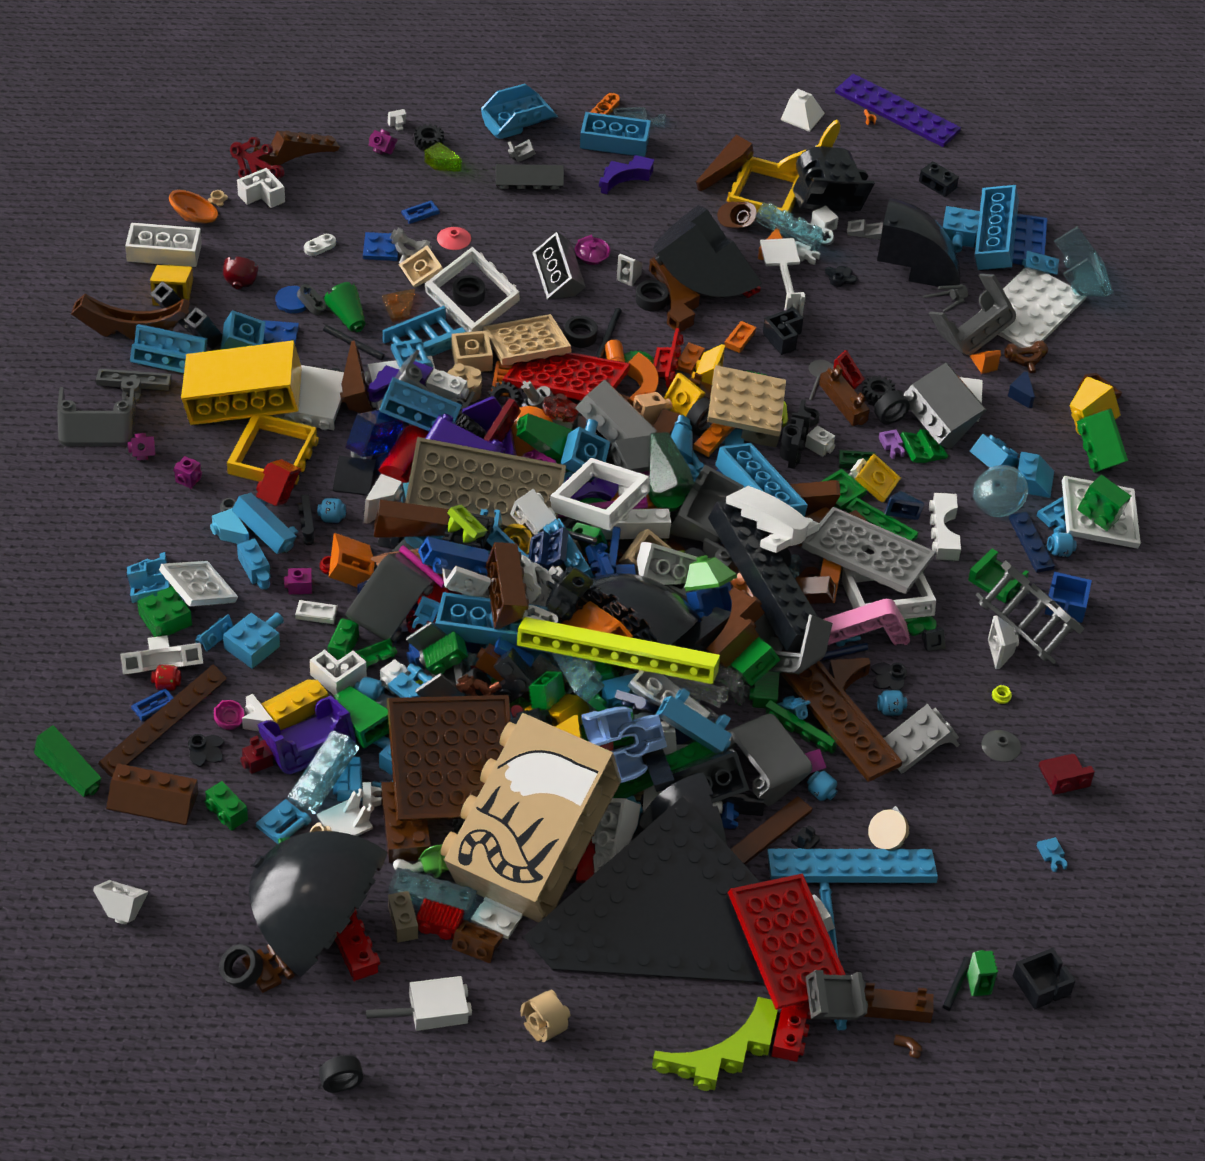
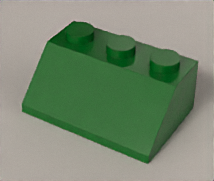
(1102, 441)

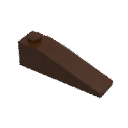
(729, 160)
(354, 383)

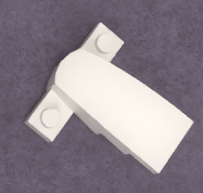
(773, 516)

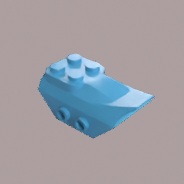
(513, 109)

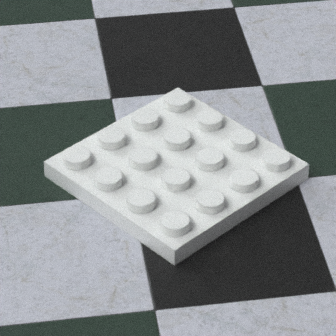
(1123, 532)

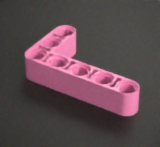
(868, 618)

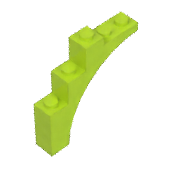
(728, 1055)

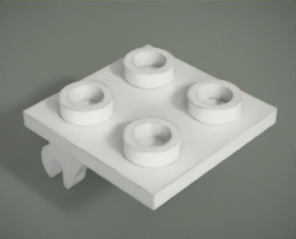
(348, 816)

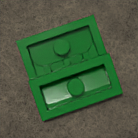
(922, 447)

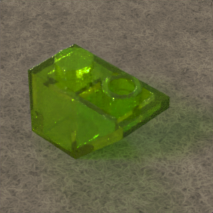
(442, 158)

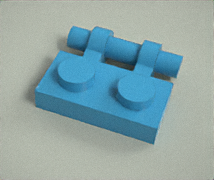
(1054, 514)
(406, 685)

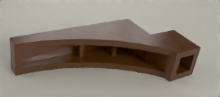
(291, 145)
(681, 298)

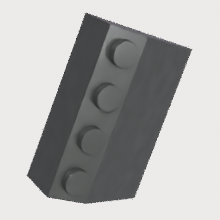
(944, 405)

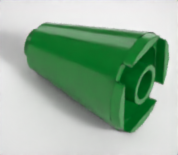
(346, 305)

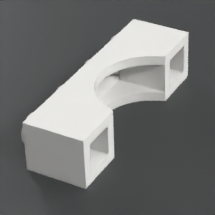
(946, 542)
(149, 659)

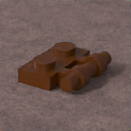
(270, 976)

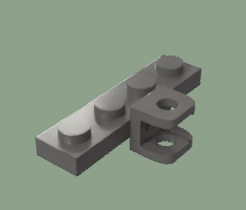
(135, 379)

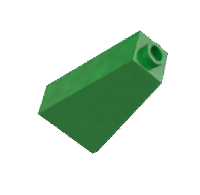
(543, 436)
(367, 716)
(66, 761)

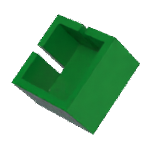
(1104, 502)
(164, 612)

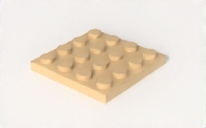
(527, 339)
(746, 400)

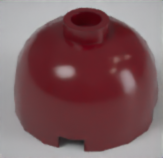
(240, 272)

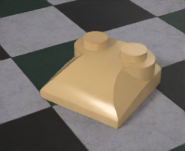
(421, 266)

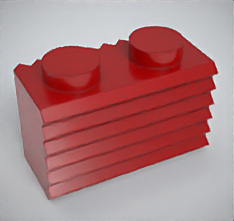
(439, 919)

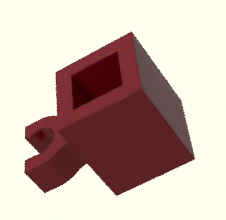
(256, 756)

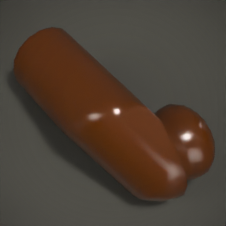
(908, 1042)

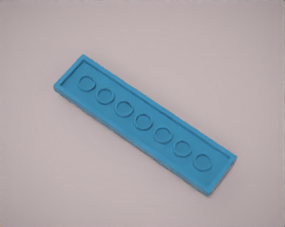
(854, 865)

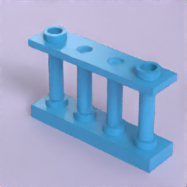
(431, 347)

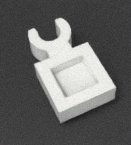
(804, 252)

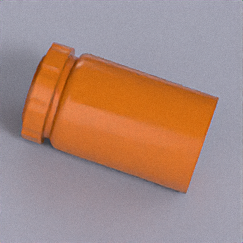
(614, 350)

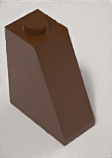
(818, 494)

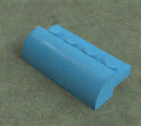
(164, 348)
(416, 404)

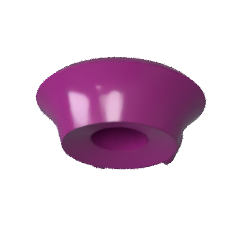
(592, 250)

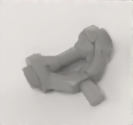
(399, 238)

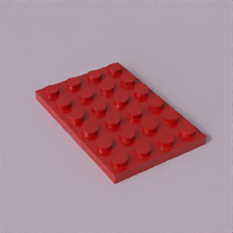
(568, 374)
(785, 936)

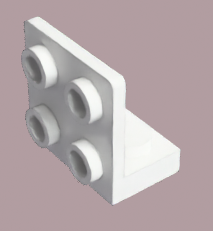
(465, 581)

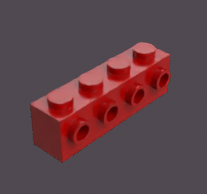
(357, 949)
(790, 1030)

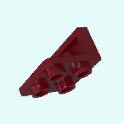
(1066, 774)

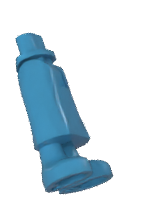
(683, 439)

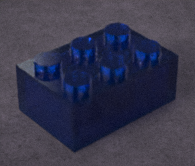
(373, 433)

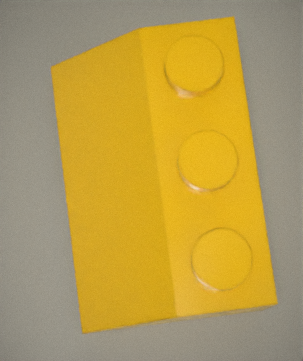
(295, 703)

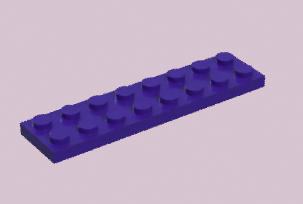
(898, 110)

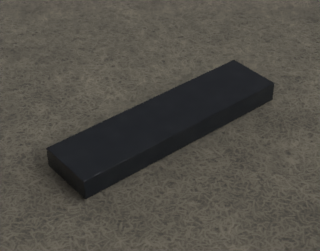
(659, 769)

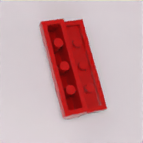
(400, 458)

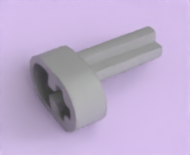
(535, 395)

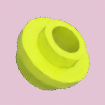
(1004, 690)

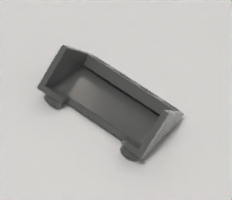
(773, 755)

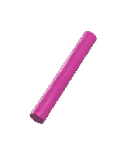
(425, 568)

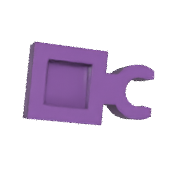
(892, 441)

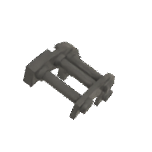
(1043, 602)

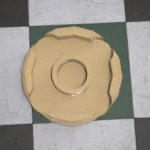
(888, 830)

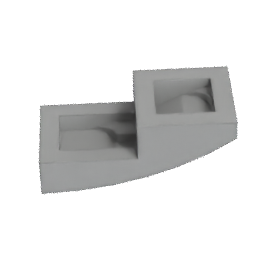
(861, 229)

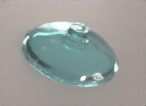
(1003, 499)

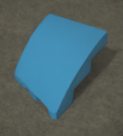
(147, 577)

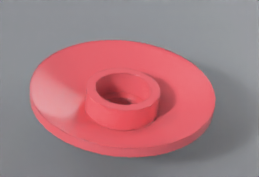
(454, 238)

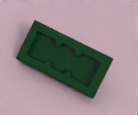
(848, 459)

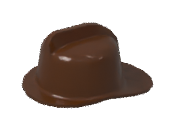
(737, 214)

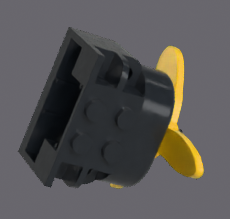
(828, 176)

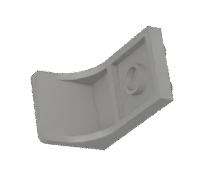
(920, 736)

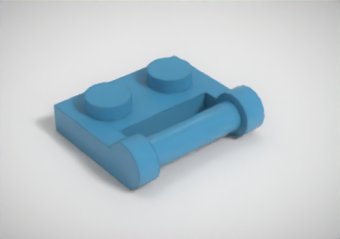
(403, 351)
(279, 818)

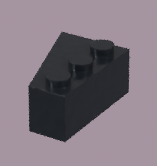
(705, 632)

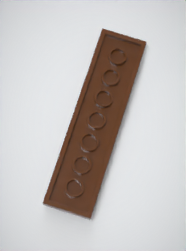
(844, 721)

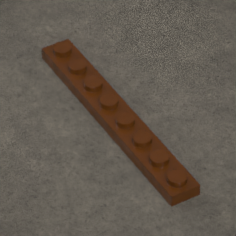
(163, 720)

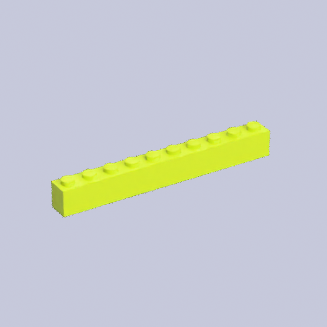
(618, 650)

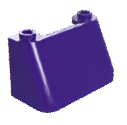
(447, 431)
(298, 744)

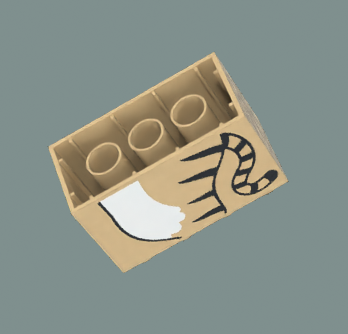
(532, 817)

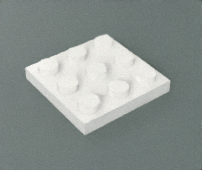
(198, 583)

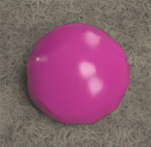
(228, 711)

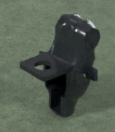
(567, 592)

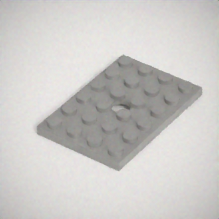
(846, 537)

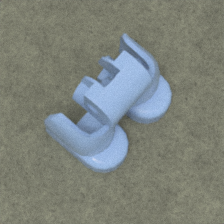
(617, 723)

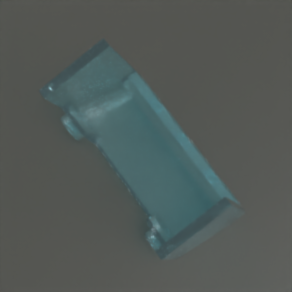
(1087, 269)

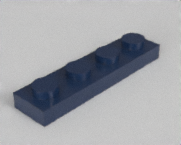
(1031, 542)

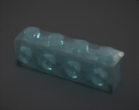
(789, 226)
(581, 675)
(323, 772)
(433, 889)

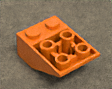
(350, 560)
(597, 619)

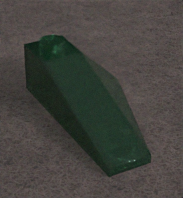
(668, 469)

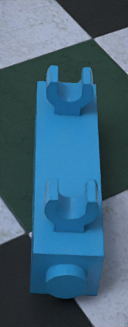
(264, 523)
(573, 556)
(694, 724)

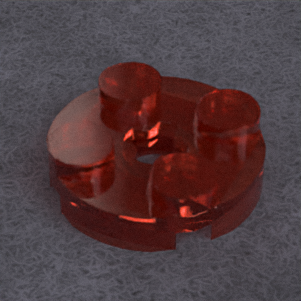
(559, 407)

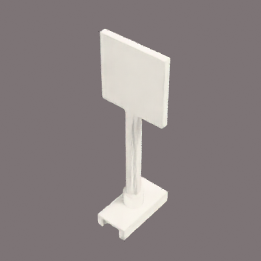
(783, 253)

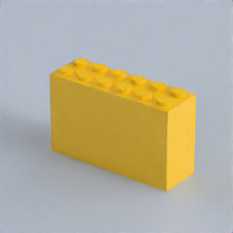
(241, 382)

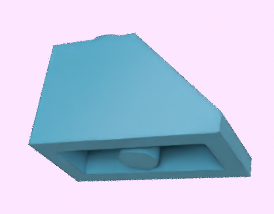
(229, 527)

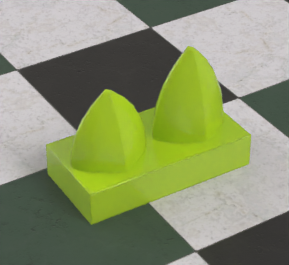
(462, 518)

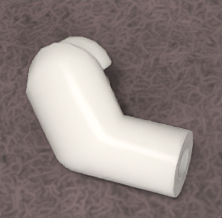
(416, 867)

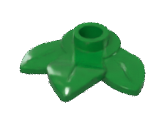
(918, 624)

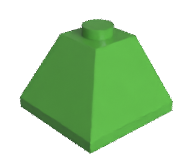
(708, 573)

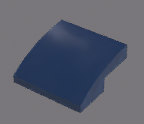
(548, 548)

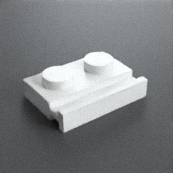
(496, 917)

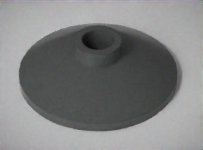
(1001, 751)

